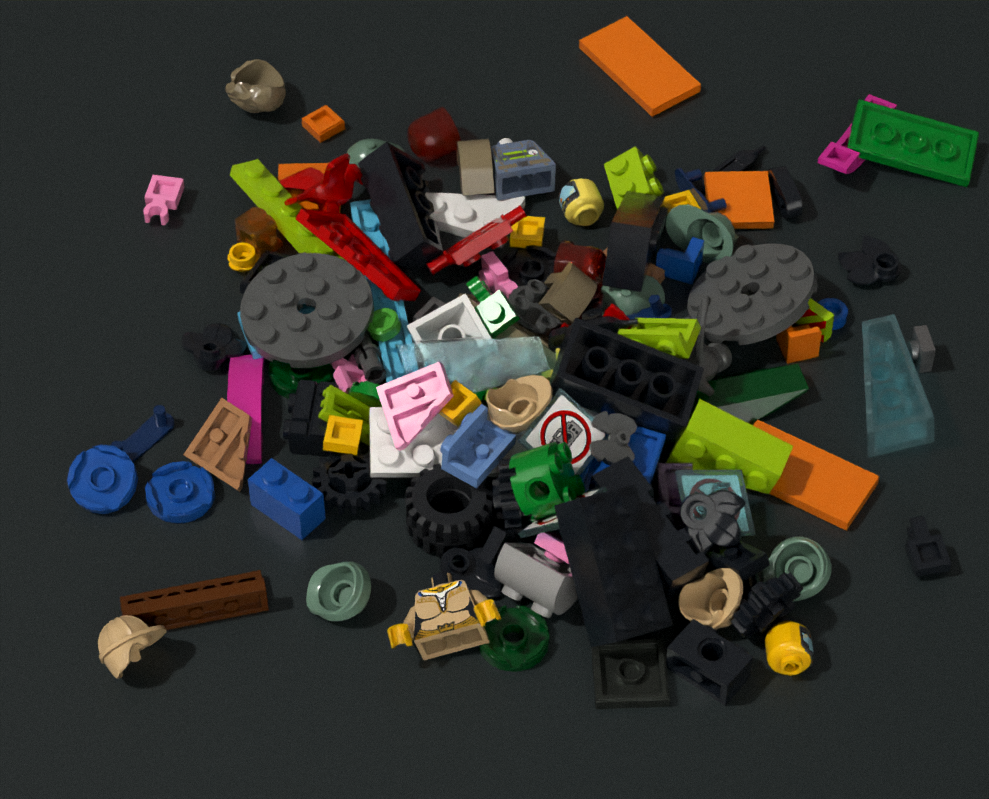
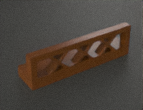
(199, 601)

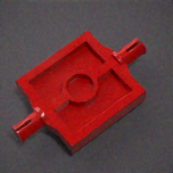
(467, 250)

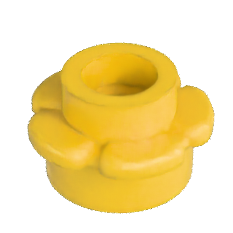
(242, 257)

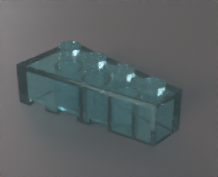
(477, 362)
(894, 397)

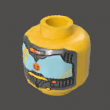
(789, 646)

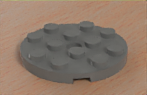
(782, 285)
(314, 339)

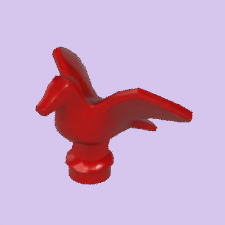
(327, 189)

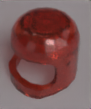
(433, 135)
(587, 258)

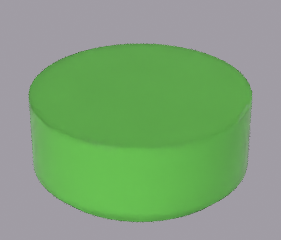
(384, 325)

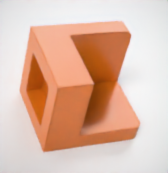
(799, 343)

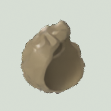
(256, 87)

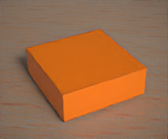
(323, 123)

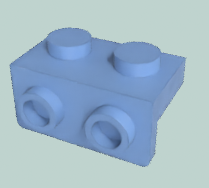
(475, 448)

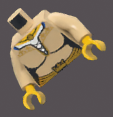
(445, 618)

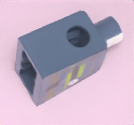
(521, 169)

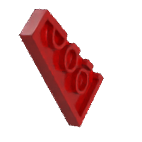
(358, 250)

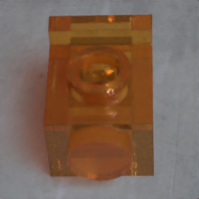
(258, 230)

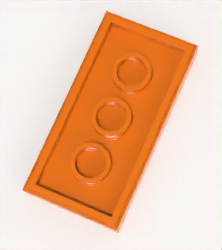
(639, 66)
(821, 481)

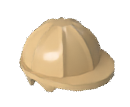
(519, 402)
(712, 598)
(122, 641)

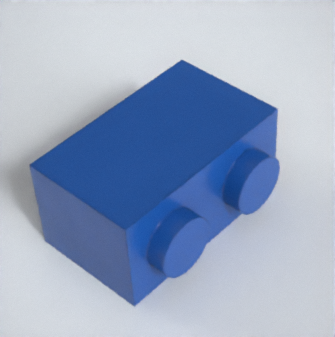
(286, 499)

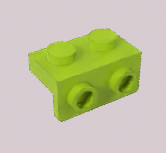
(632, 173)
(665, 334)

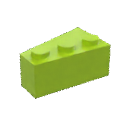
(727, 443)

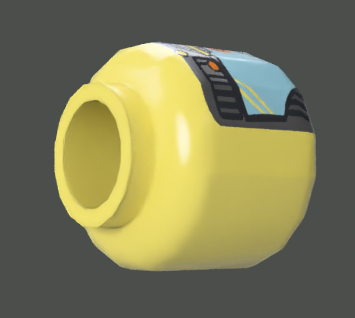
(581, 202)

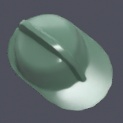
(713, 227)

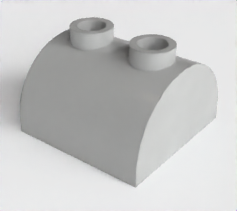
(533, 575)

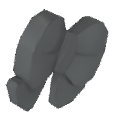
(620, 429)

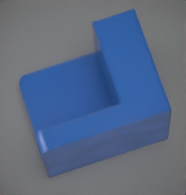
(682, 265)

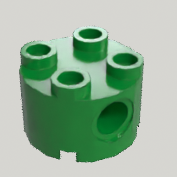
(544, 479)

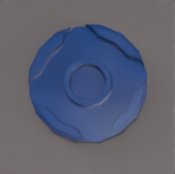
(102, 479)
(180, 492)

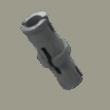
(368, 358)

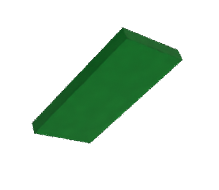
(913, 143)

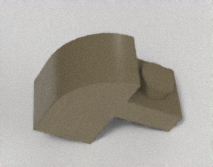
(475, 167)
(568, 293)

